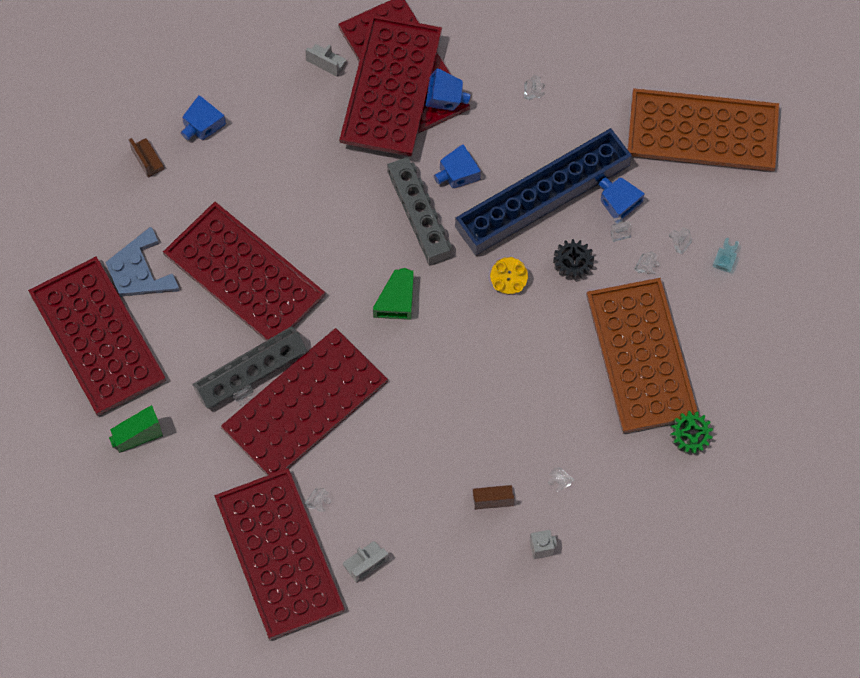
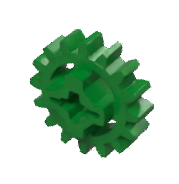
(691, 439)

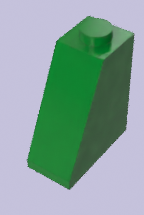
(396, 297)
(136, 430)

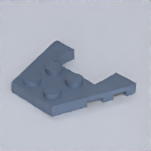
(131, 271)

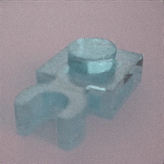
(726, 257)

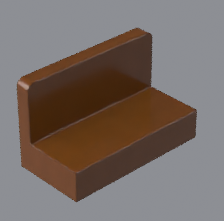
(146, 156)
(493, 497)

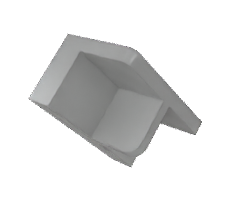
(325, 59)
(365, 561)

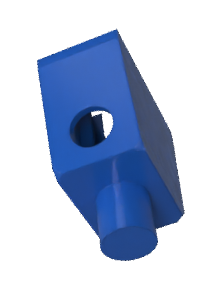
(445, 91)
(202, 119)
(458, 168)
(620, 197)

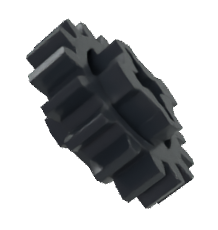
(565, 262)

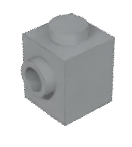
(542, 544)

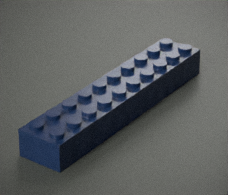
(542, 191)

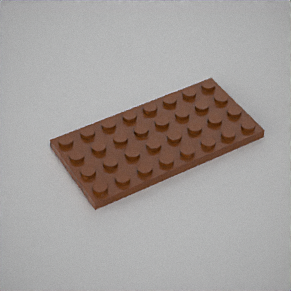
(703, 129)
(641, 354)

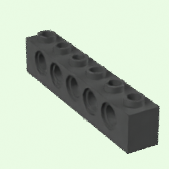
(433, 252)
(240, 365)

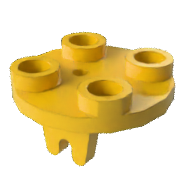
(518, 275)

